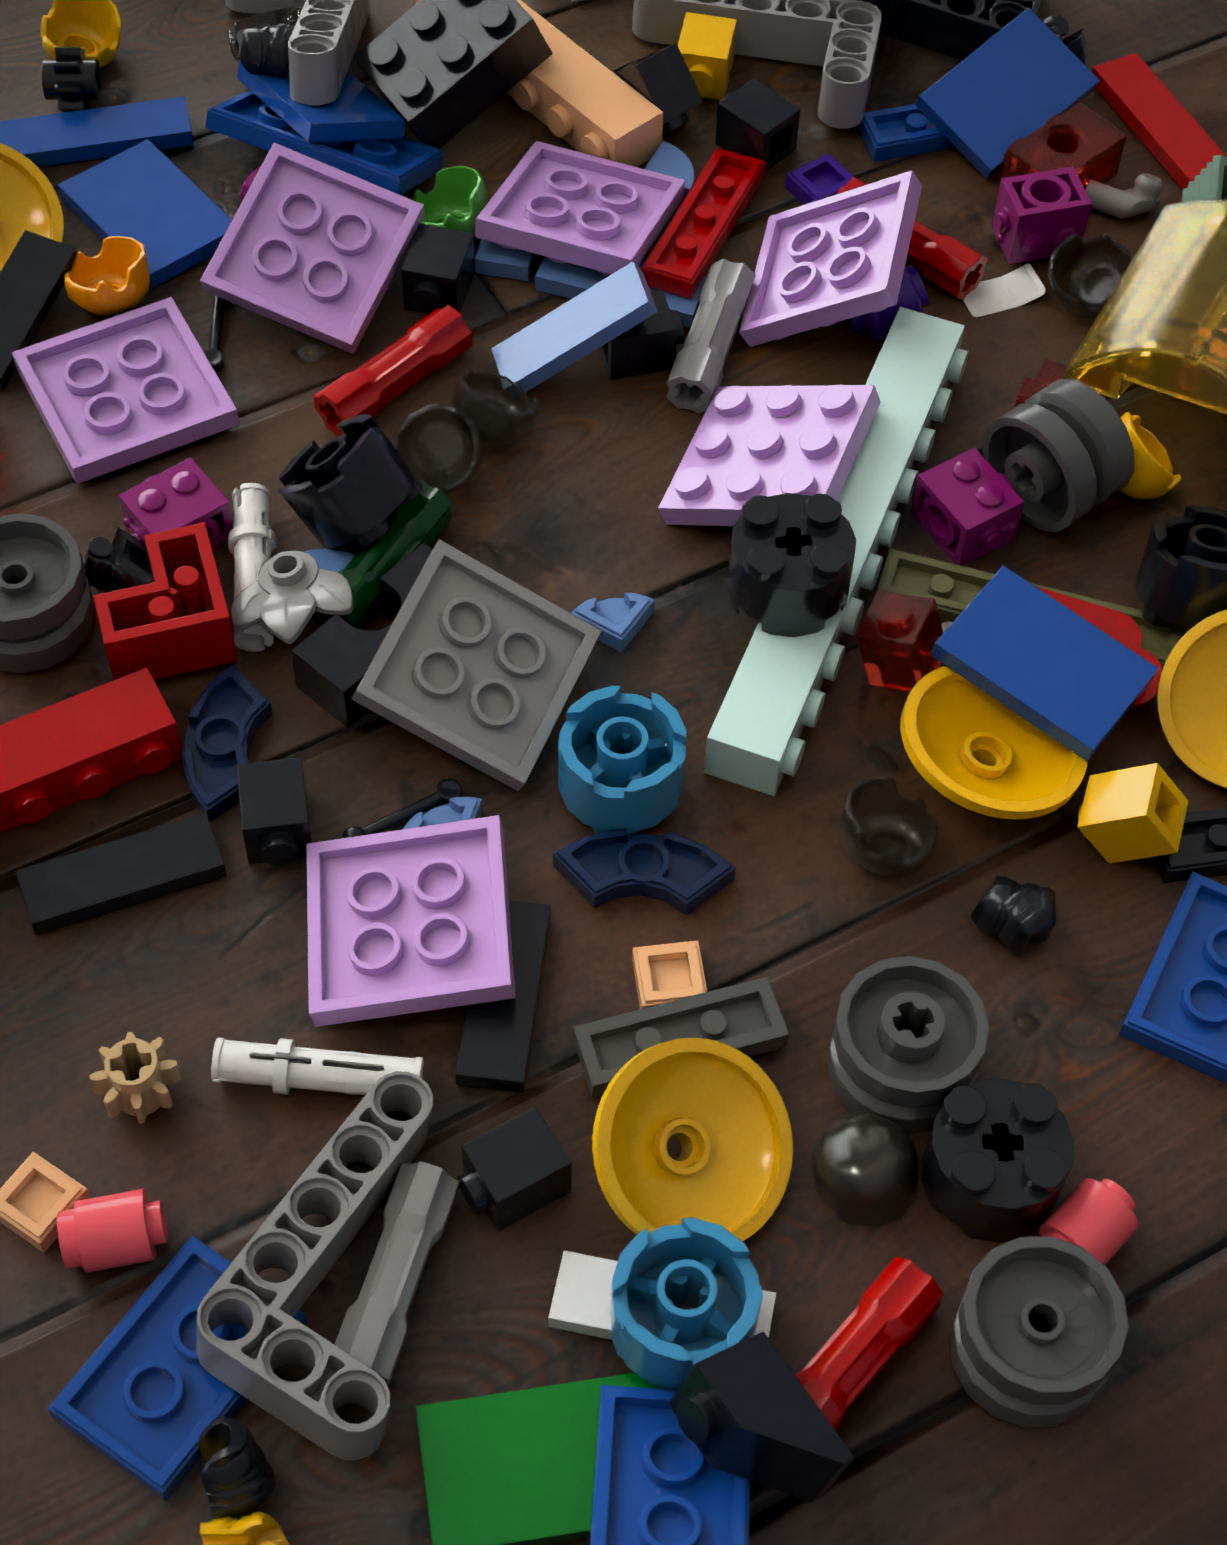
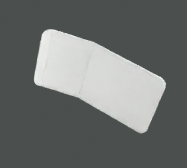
(1005, 292)

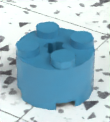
(621, 760)
(654, 1280)

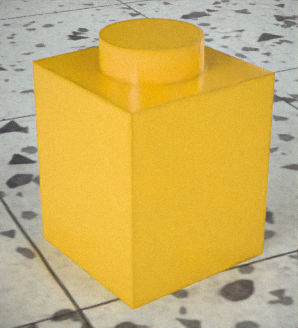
(708, 51)
(1133, 813)

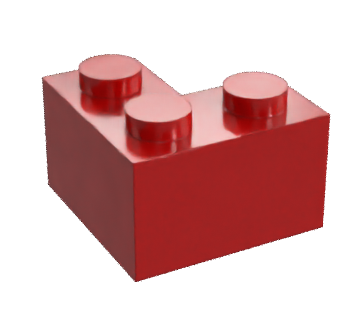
(176, 620)

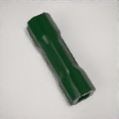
(409, 527)

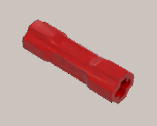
(940, 257)
(424, 348)
(864, 1343)

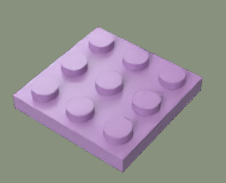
(580, 209)
(313, 248)
(832, 259)
(125, 389)
(768, 446)
(408, 921)

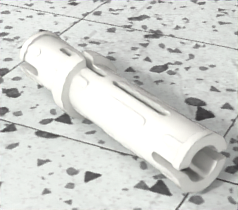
(251, 546)
(304, 1068)

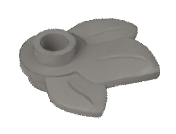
(289, 594)

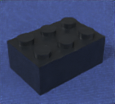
(452, 62)

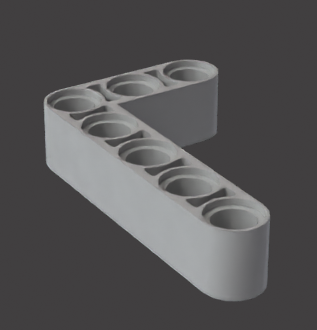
(812, 32)
(319, 44)
(308, 1255)

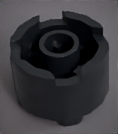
(349, 484)
(791, 562)
(1184, 568)
(997, 1158)

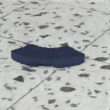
(219, 739)
(643, 864)

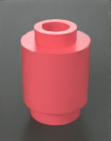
(1095, 1218)
(111, 1231)

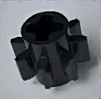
(71, 79)

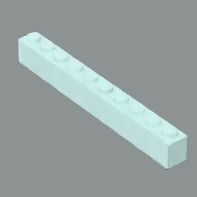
(781, 675)

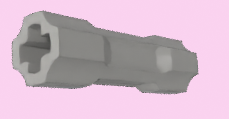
(701, 361)
(411, 1225)

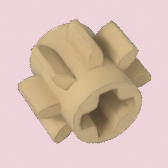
(130, 1059)

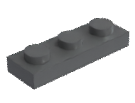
(735, 1015)

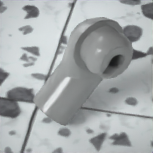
(1128, 202)

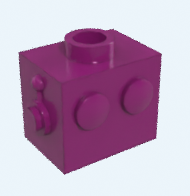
(1039, 213)
(176, 500)
(967, 507)

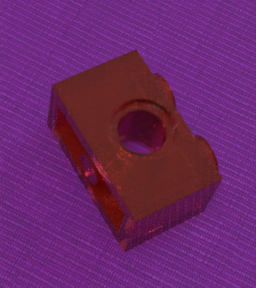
(1066, 140)

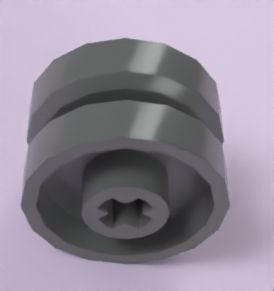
(1061, 453)
(42, 594)
(906, 1040)
(1038, 1331)

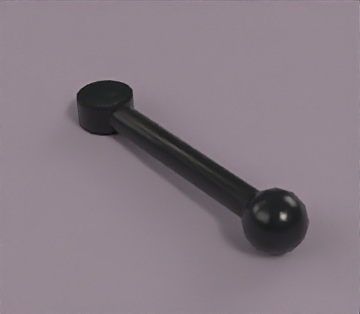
(213, 353)
(446, 789)

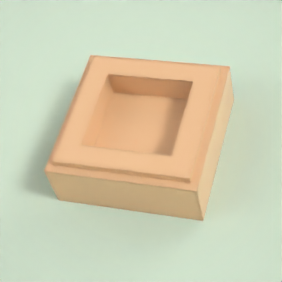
(668, 972)
(35, 1197)

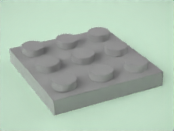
(477, 665)

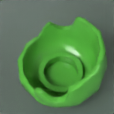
(455, 199)

